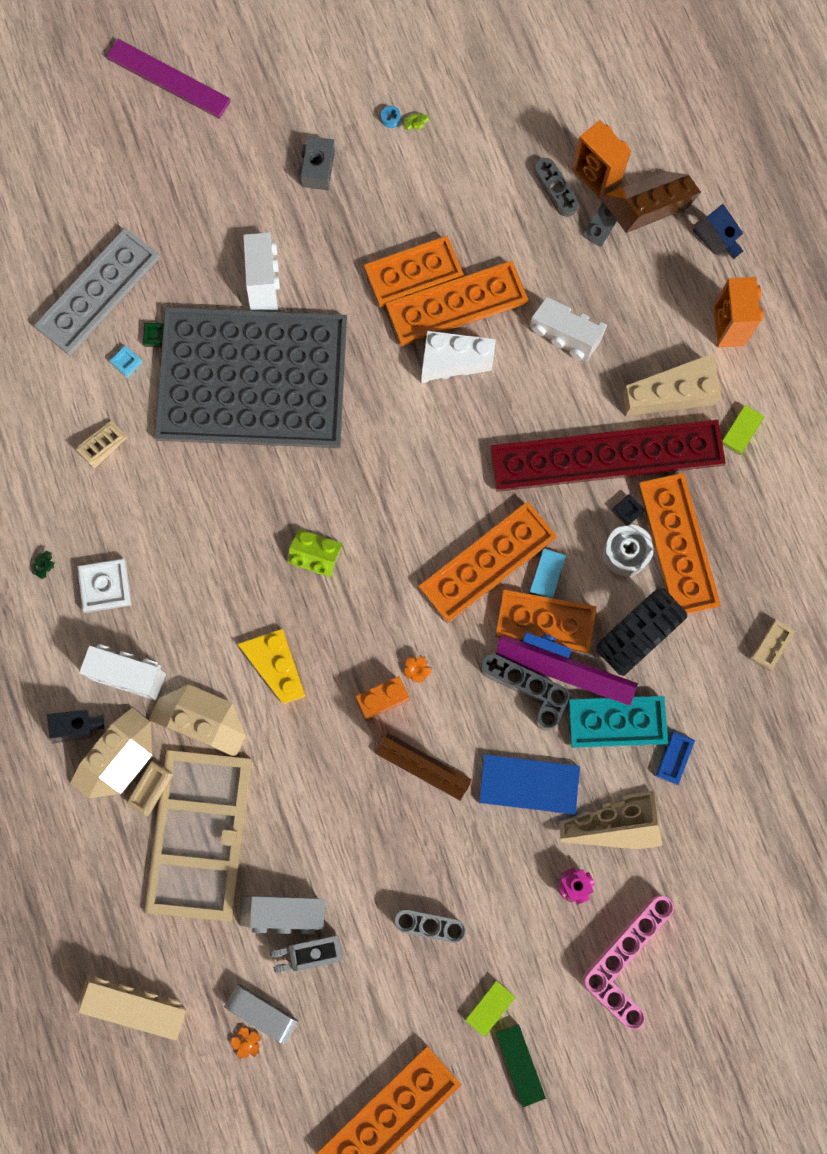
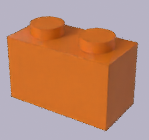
(382, 698)

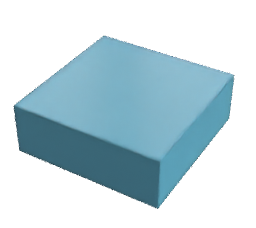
(125, 361)

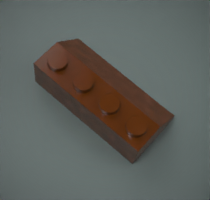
(651, 199)

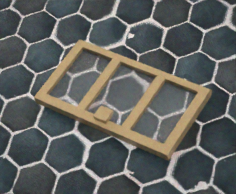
(199, 836)

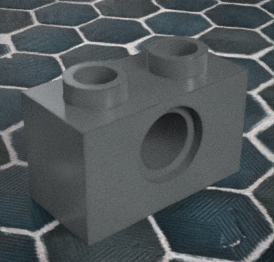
(317, 175)

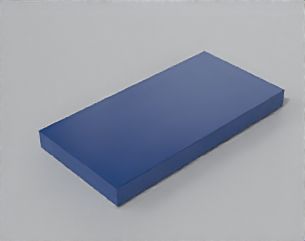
(529, 784)

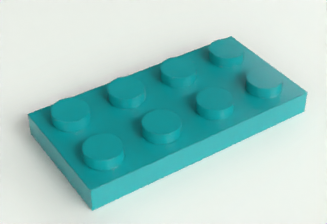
(615, 724)

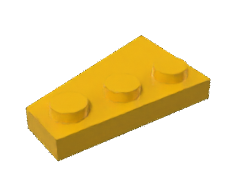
(275, 664)

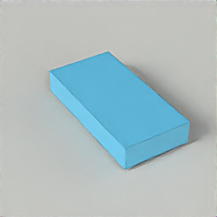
(547, 573)

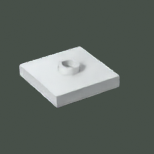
(104, 585)

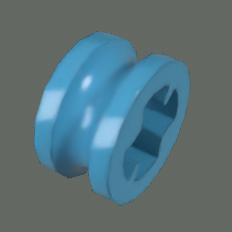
(387, 111)

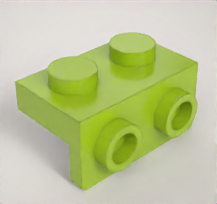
(314, 553)

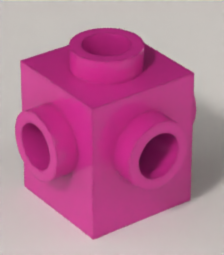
(566, 885)

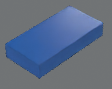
(674, 758)

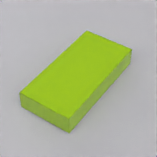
(742, 429)
(490, 1008)

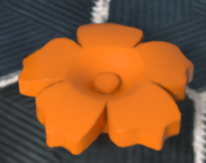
(417, 668)
(246, 1043)

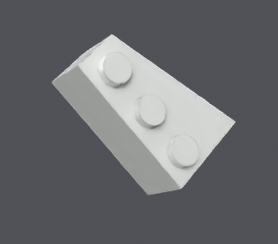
(260, 272)
(567, 329)
(456, 355)

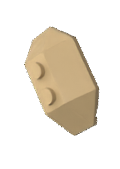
(201, 718)
(115, 757)

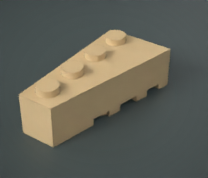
(131, 1008)

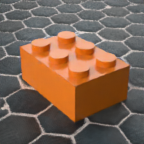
(601, 159)
(737, 311)

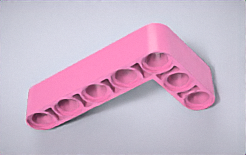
(623, 957)

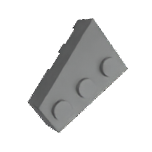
(282, 914)

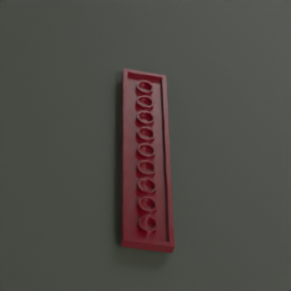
(607, 455)

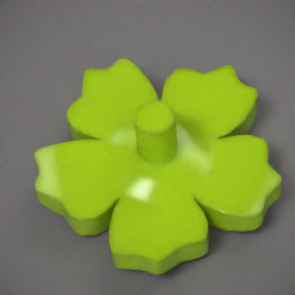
(415, 121)

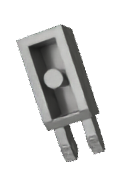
(310, 954)

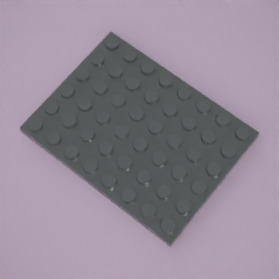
(252, 378)

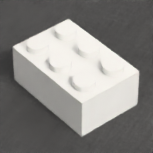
(123, 671)

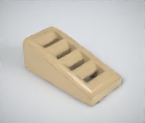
(90, 443)

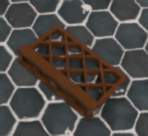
(423, 766)

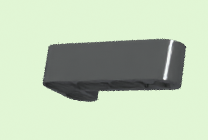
(522, 687)

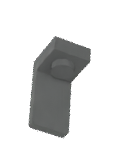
(600, 225)

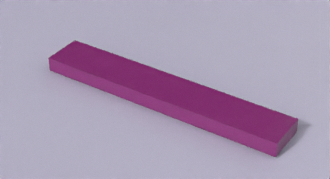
(168, 78)
(567, 670)

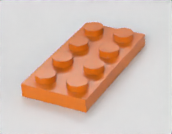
(413, 270)
(538, 615)

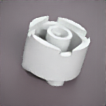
(640, 555)

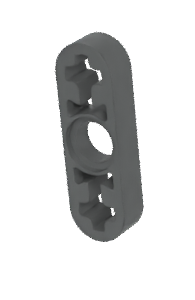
(556, 177)

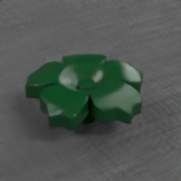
(42, 564)

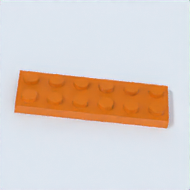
(456, 303)
(679, 543)
(487, 562)
(396, 1108)

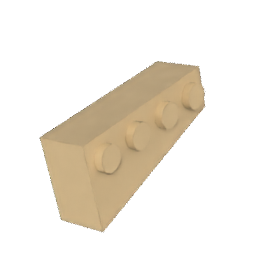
(675, 389)

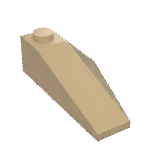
(626, 824)

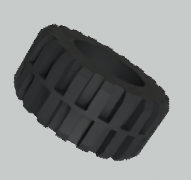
(641, 631)

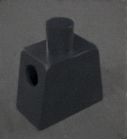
(61, 725)

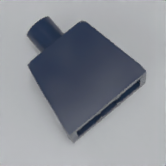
(720, 232)

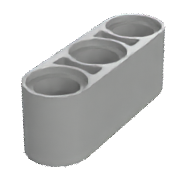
(441, 930)
(261, 1014)

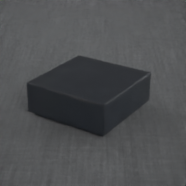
(628, 510)

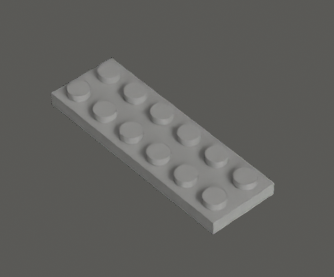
(97, 291)

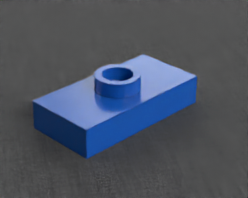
(548, 643)

